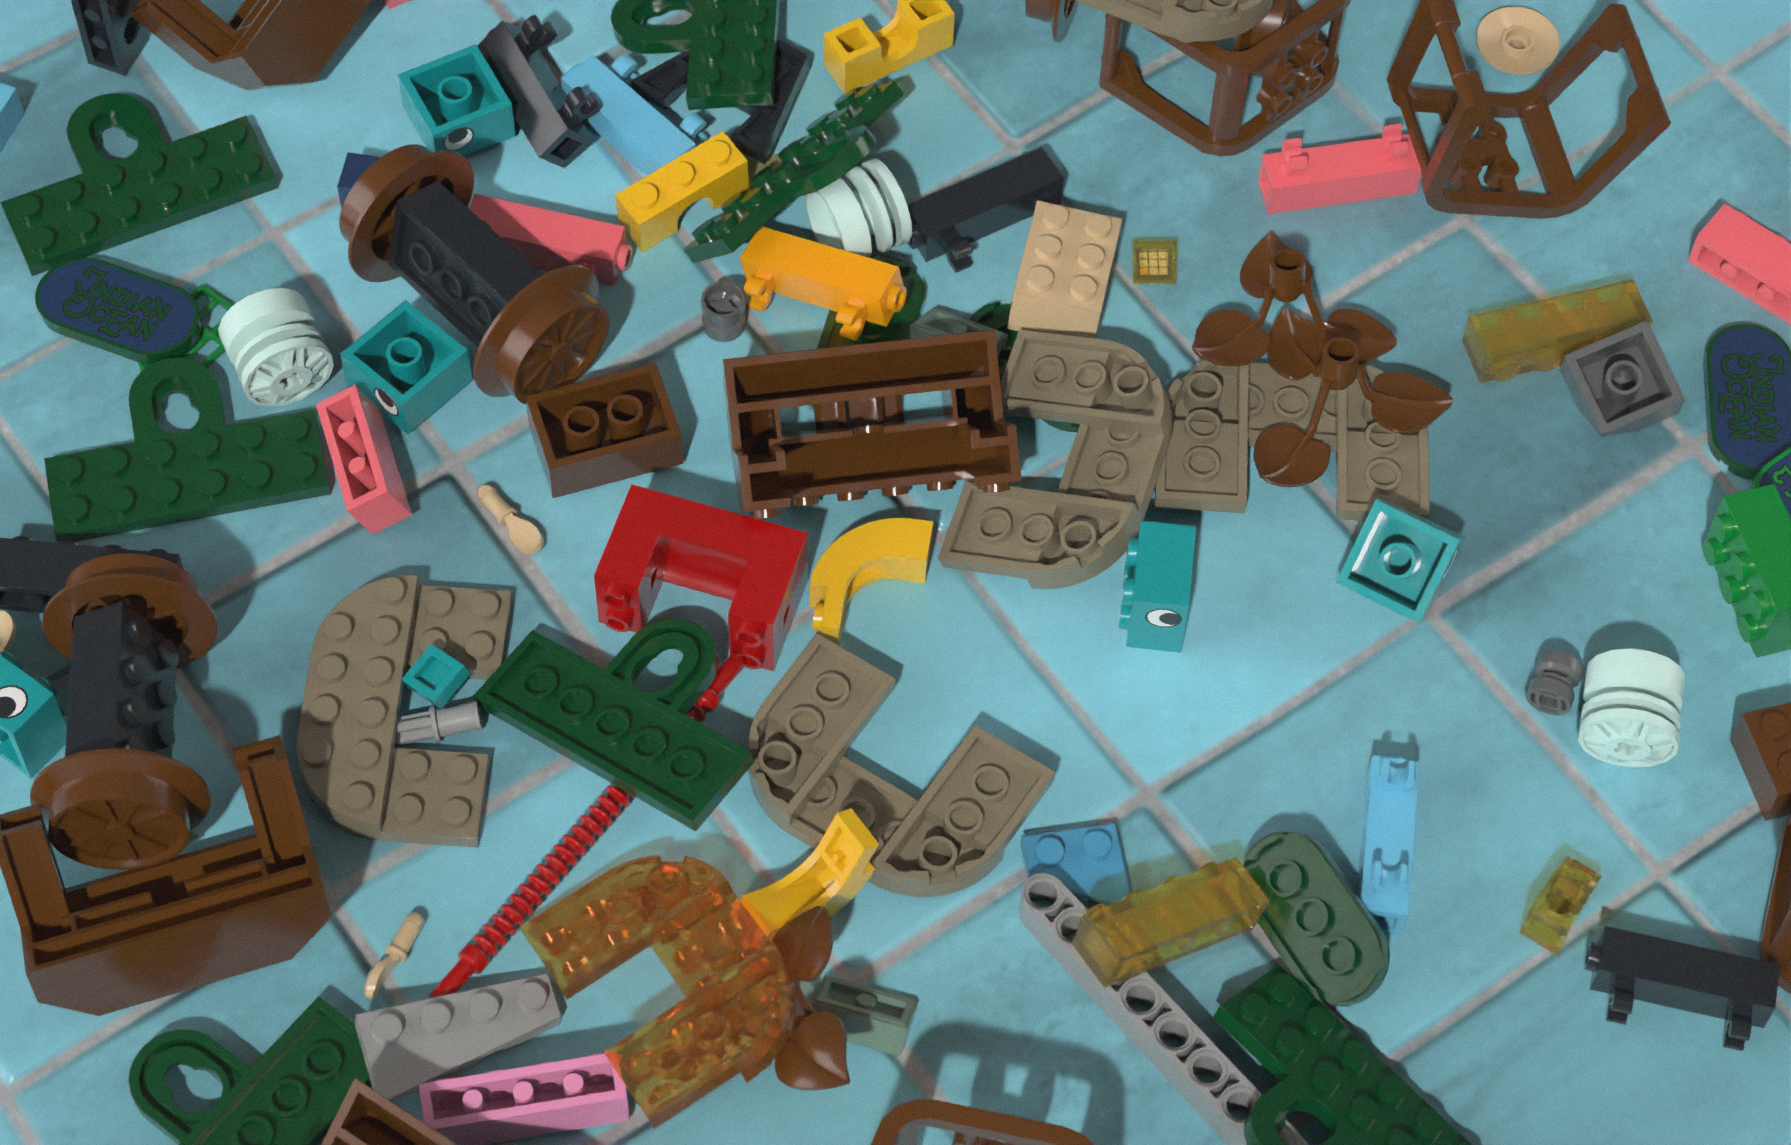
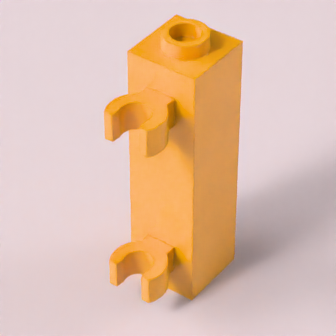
(821, 276)

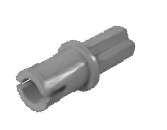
(438, 723)

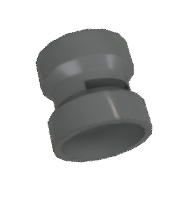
(723, 311)
(1556, 678)

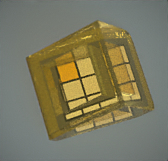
(1154, 262)

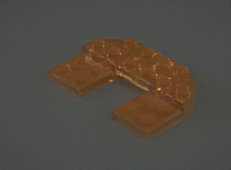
(728, 969)

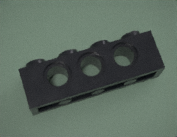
(109, 33)

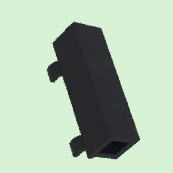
(538, 101)
(982, 206)
(1684, 979)

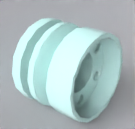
(860, 211)
(275, 347)
(1632, 708)

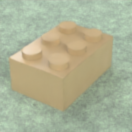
(1064, 271)

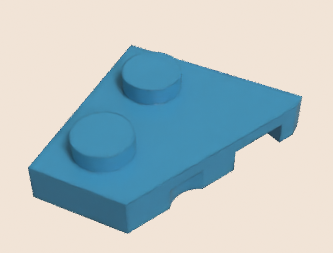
(1082, 859)

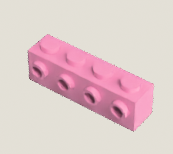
(525, 1101)

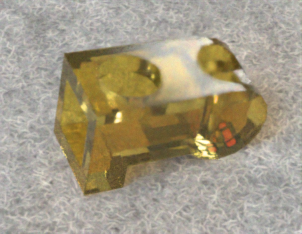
(1560, 905)

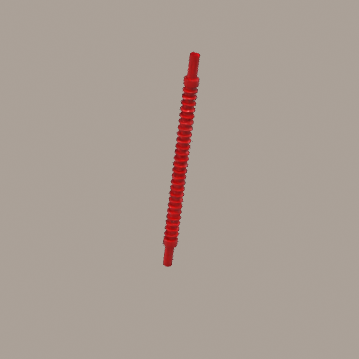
(474, 957)

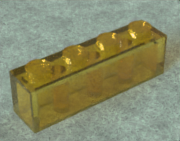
(1545, 330)
(1169, 921)

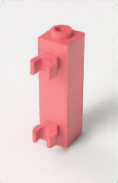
(1339, 172)
(557, 239)

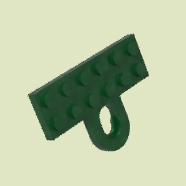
(727, 41)
(822, 157)
(134, 194)
(184, 474)
(614, 727)
(1323, 1072)
(278, 1101)

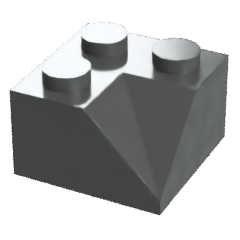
(1622, 382)

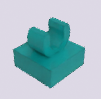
(435, 676)

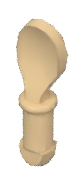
(522, 533)
(396, 953)

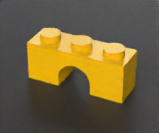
(860, 56)
(655, 202)

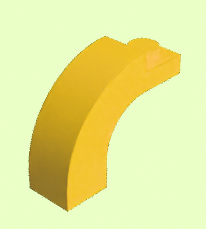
(862, 556)
(825, 878)

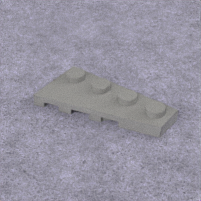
(451, 1032)

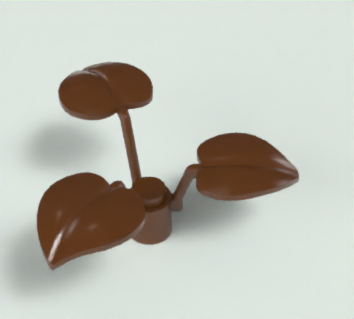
(1281, 273)
(1400, 399)
(818, 1040)

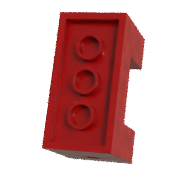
(710, 552)

